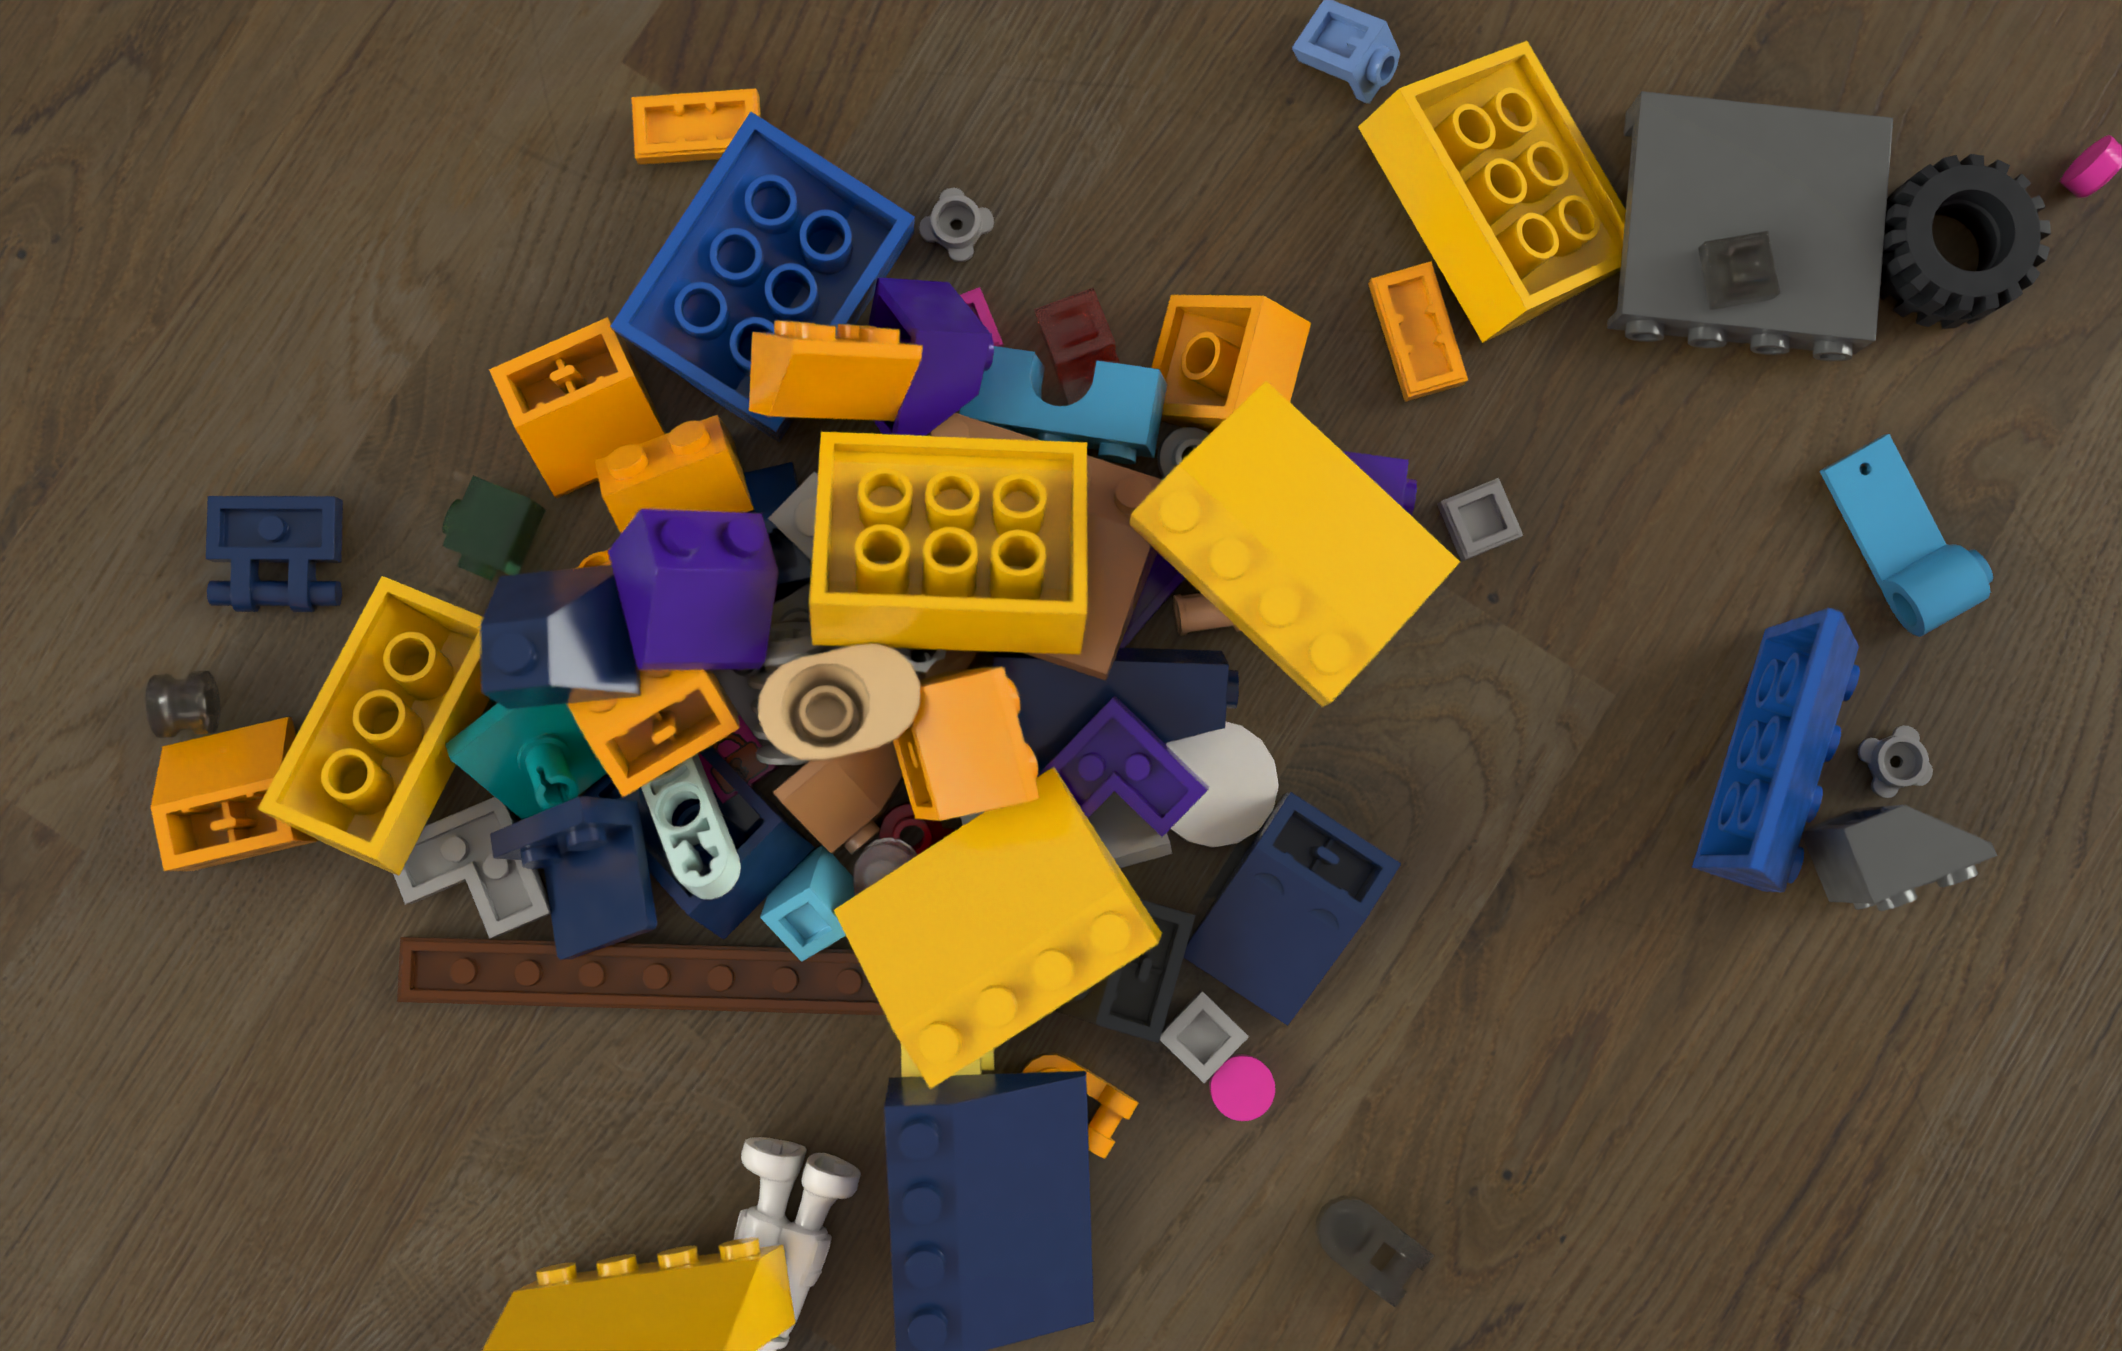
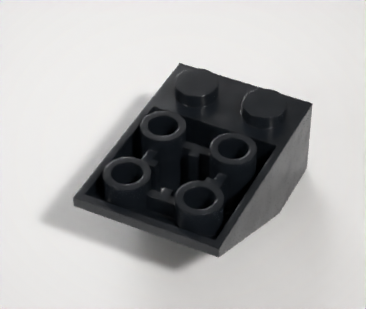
(1139, 992)

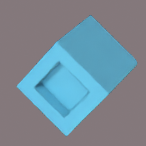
(805, 902)

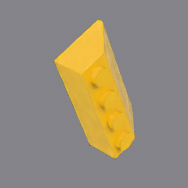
(380, 727)

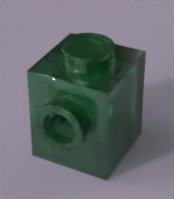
(491, 529)

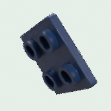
(591, 869)

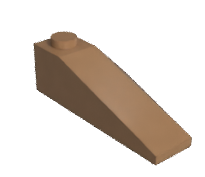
(848, 793)

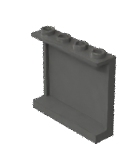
(1747, 169)

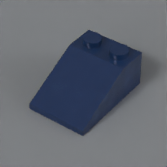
(761, 835)

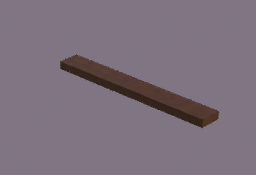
(633, 976)

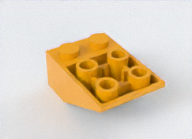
(661, 728)

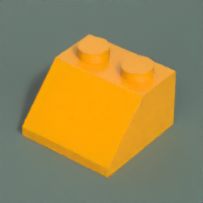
(1222, 351)
(681, 470)

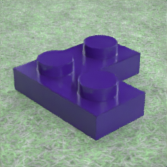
(1127, 758)

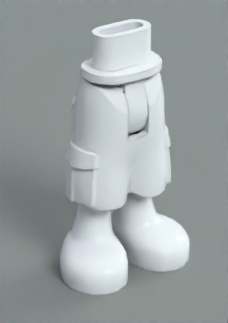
(805, 1239)

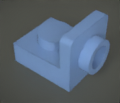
(1349, 47)

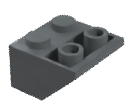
(1887, 852)

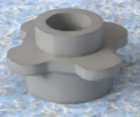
(952, 207)
(1913, 757)

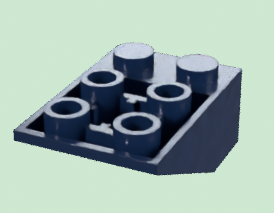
(1290, 907)

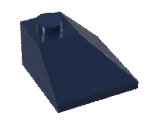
(557, 640)

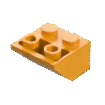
(816, 374)
(577, 403)
(966, 746)
(212, 793)

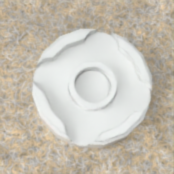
(1239, 781)

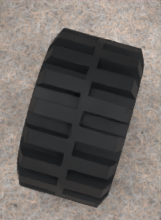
(1996, 214)

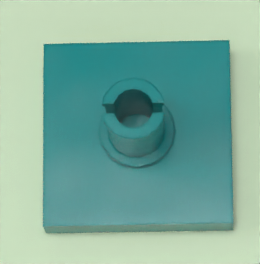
(527, 757)

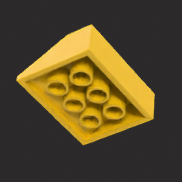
(1500, 187)
(950, 543)
(1293, 543)
(995, 928)
(673, 1304)

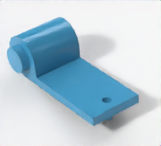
(1901, 542)

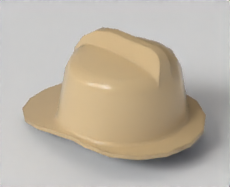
(839, 702)

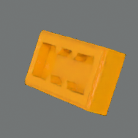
(689, 124)
(1418, 331)

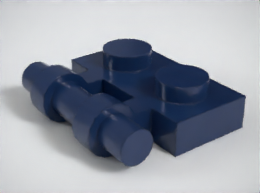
(274, 531)

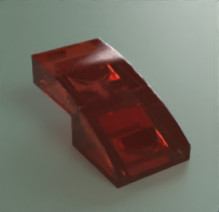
(1075, 339)

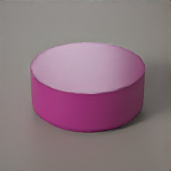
(2093, 167)
(1242, 1088)

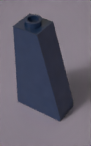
(1167, 689)

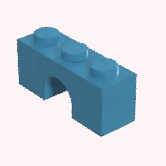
(1115, 416)

